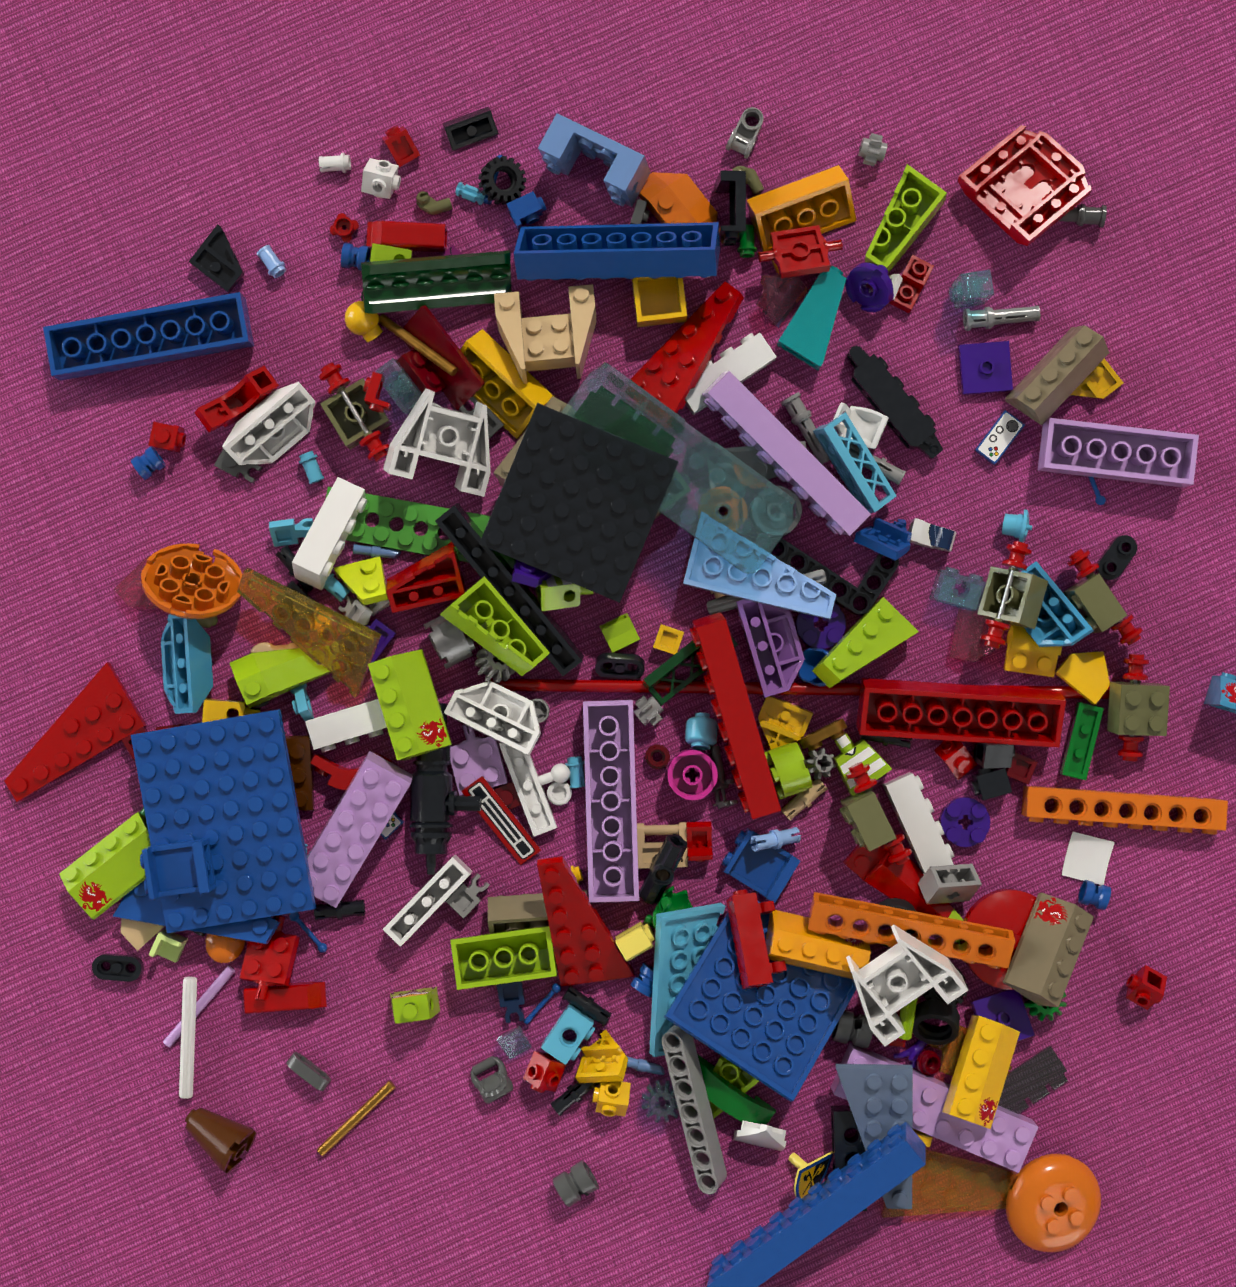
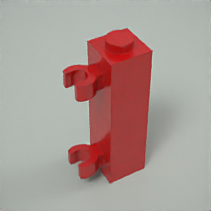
(750, 940)

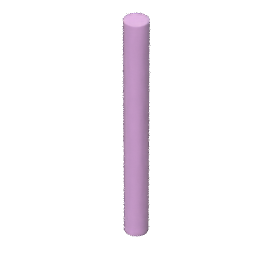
(202, 1003)

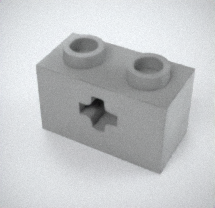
(949, 883)

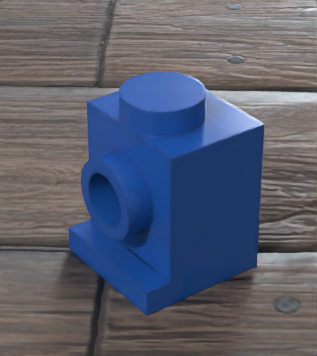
(526, 209)

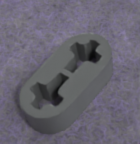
(308, 1071)

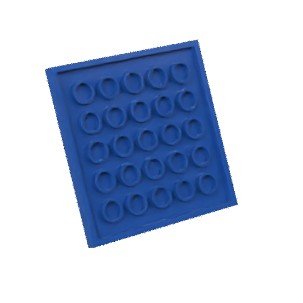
(766, 1029)

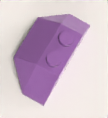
(771, 644)

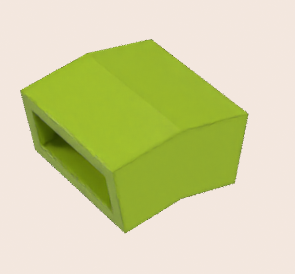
(619, 632)

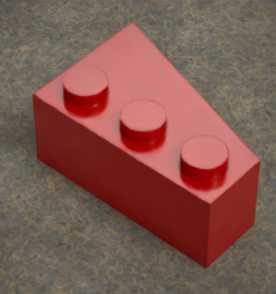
(427, 581)

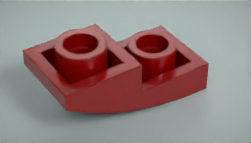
(913, 281)

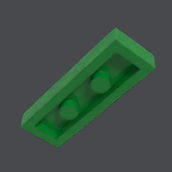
(1081, 741)

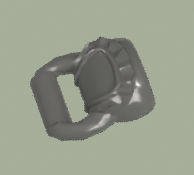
(495, 1085)

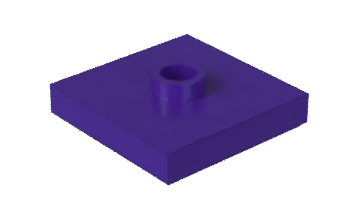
(985, 367)
(1006, 1009)

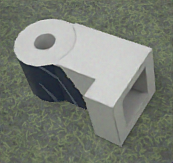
(931, 535)

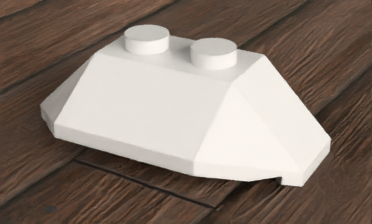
(271, 426)
(497, 714)

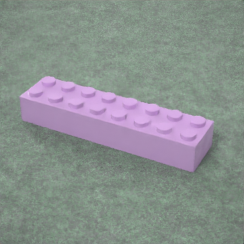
(784, 452)
(610, 801)
(1003, 1143)

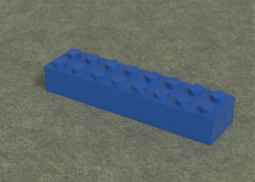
(617, 251)
(148, 336)

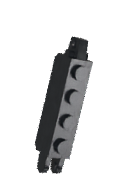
(889, 398)

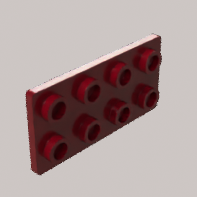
(430, 376)

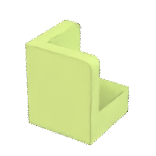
(168, 945)

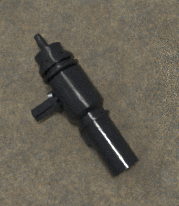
(433, 803)

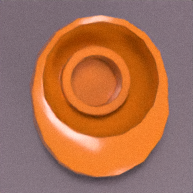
(223, 948)

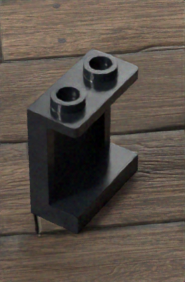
(735, 185)

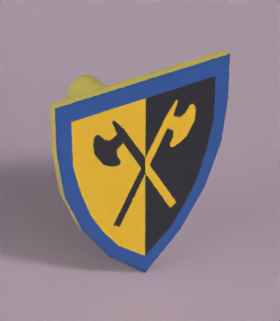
(809, 1173)

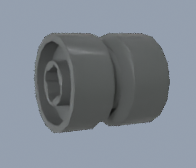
(853, 1029)
(574, 1184)

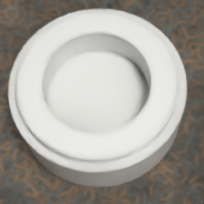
(559, 793)

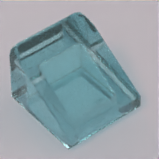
(514, 1042)

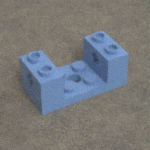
(567, 139)

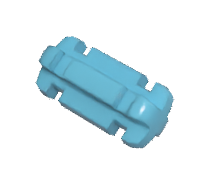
(469, 193)

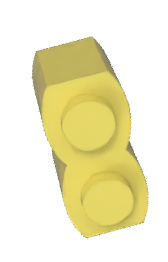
(635, 940)

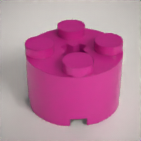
(702, 784)

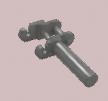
(722, 783)

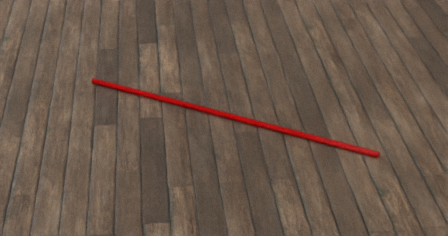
(699, 687)

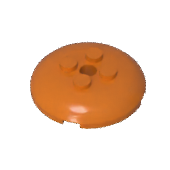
(189, 584)
(1039, 1189)

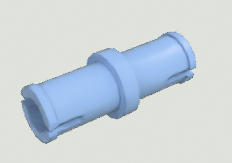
(775, 839)

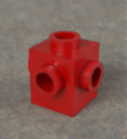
(1146, 987)
(544, 1072)

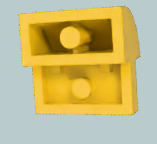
(1027, 657)

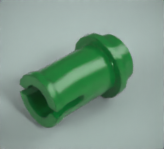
(747, 247)

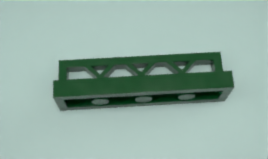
(676, 661)

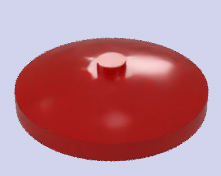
(1004, 910)

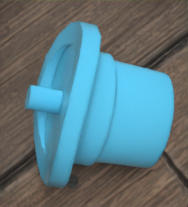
(1017, 525)

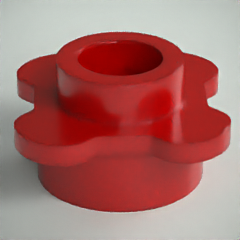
(343, 220)

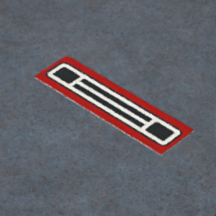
(503, 821)

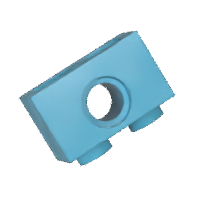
(565, 1049)

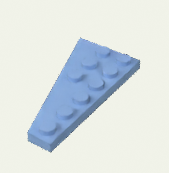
(771, 585)

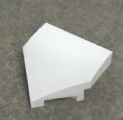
(761, 1135)

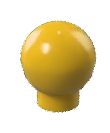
(361, 322)

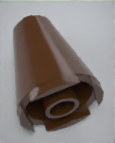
(220, 1137)

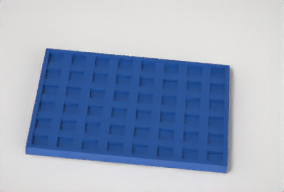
(238, 790)

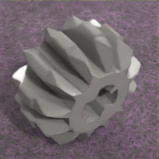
(496, 671)

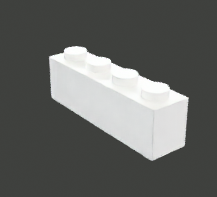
(741, 362)
(346, 725)
(917, 822)
(427, 900)

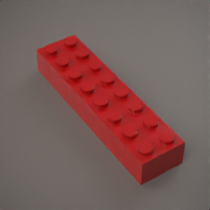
(960, 712)
(736, 715)

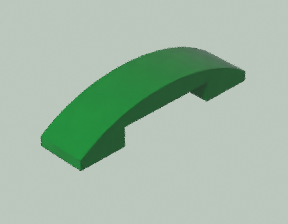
(732, 1099)

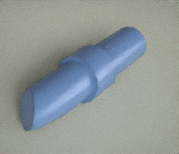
(375, 551)
(644, 1066)

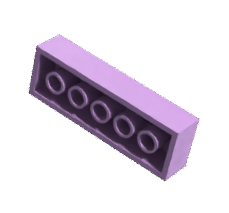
(1118, 452)
(355, 826)

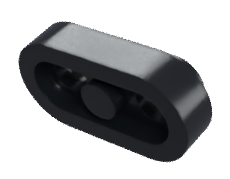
(1116, 556)
(619, 666)
(119, 967)

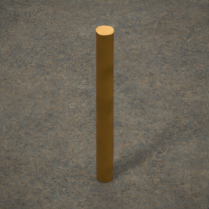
(418, 345)
(356, 1118)

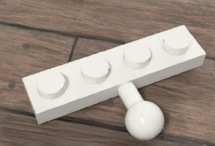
(530, 788)

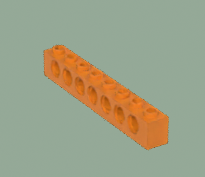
(1213, 810)
(925, 925)

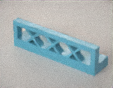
(846, 467)

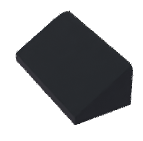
(470, 128)

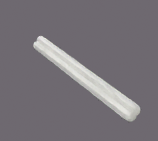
(188, 1037)

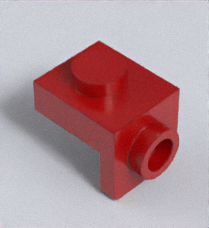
(373, 389)
(956, 758)
(699, 841)

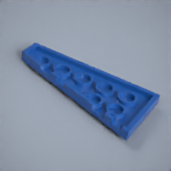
(140, 908)

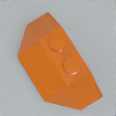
(676, 199)

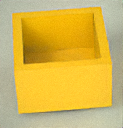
(659, 300)

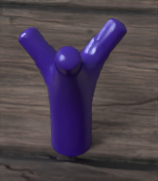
(913, 1052)

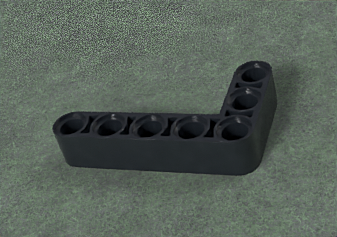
(850, 591)

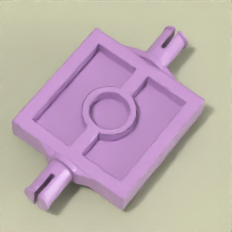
(475, 759)

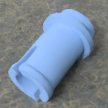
(274, 265)

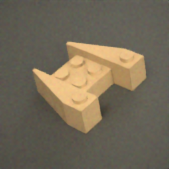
(550, 339)

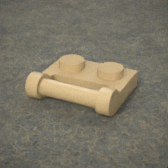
(648, 850)

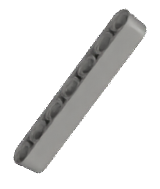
(694, 1120)

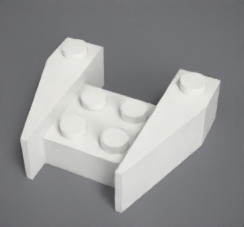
(444, 437)
(900, 978)

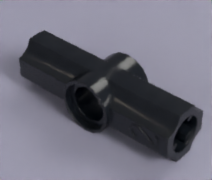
(662, 869)

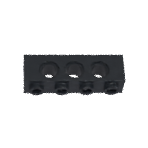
(841, 1146)

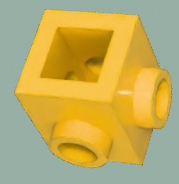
(612, 1098)

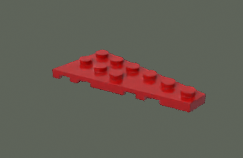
(687, 352)
(88, 727)
(578, 934)

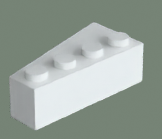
(328, 533)

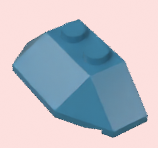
(1058, 619)
(186, 664)

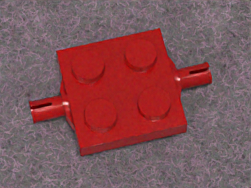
(800, 251)
(270, 963)

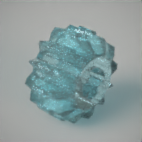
(653, 1104)

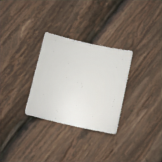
(1087, 858)

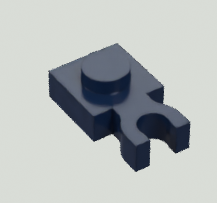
(512, 996)

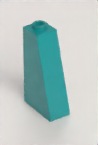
(813, 322)

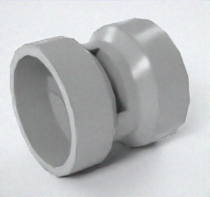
(543, 712)

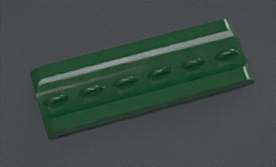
(435, 281)

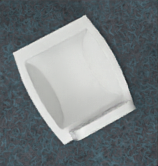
(867, 422)

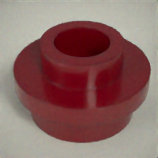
(657, 764)
(928, 1062)

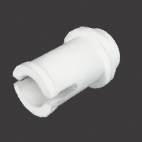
(335, 163)

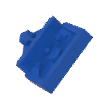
(886, 538)

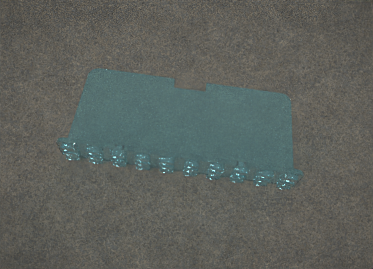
(705, 481)

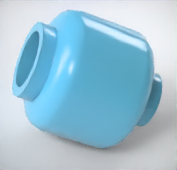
(701, 731)

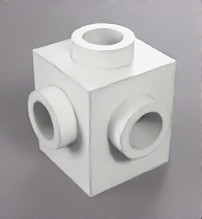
(380, 178)

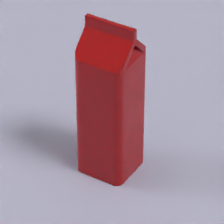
(408, 235)
(286, 998)

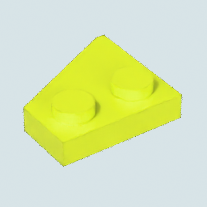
(365, 580)

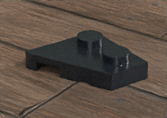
(218, 260)

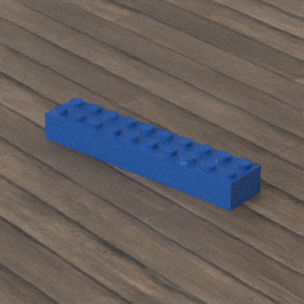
(821, 1210)

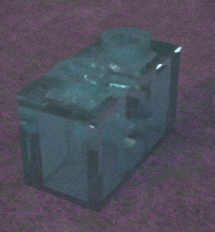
(971, 289)
(399, 385)
(944, 591)

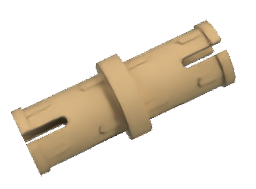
(803, 799)

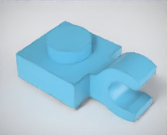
(287, 532)
(302, 703)

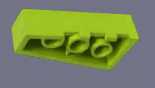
(909, 212)
(496, 627)
(866, 641)

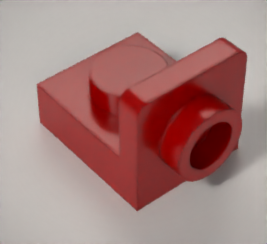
(400, 145)
(167, 437)

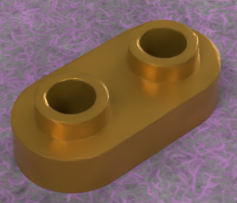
(833, 730)

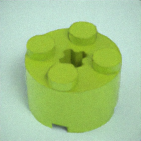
(788, 770)

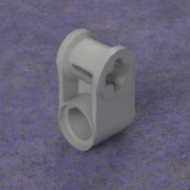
(745, 136)

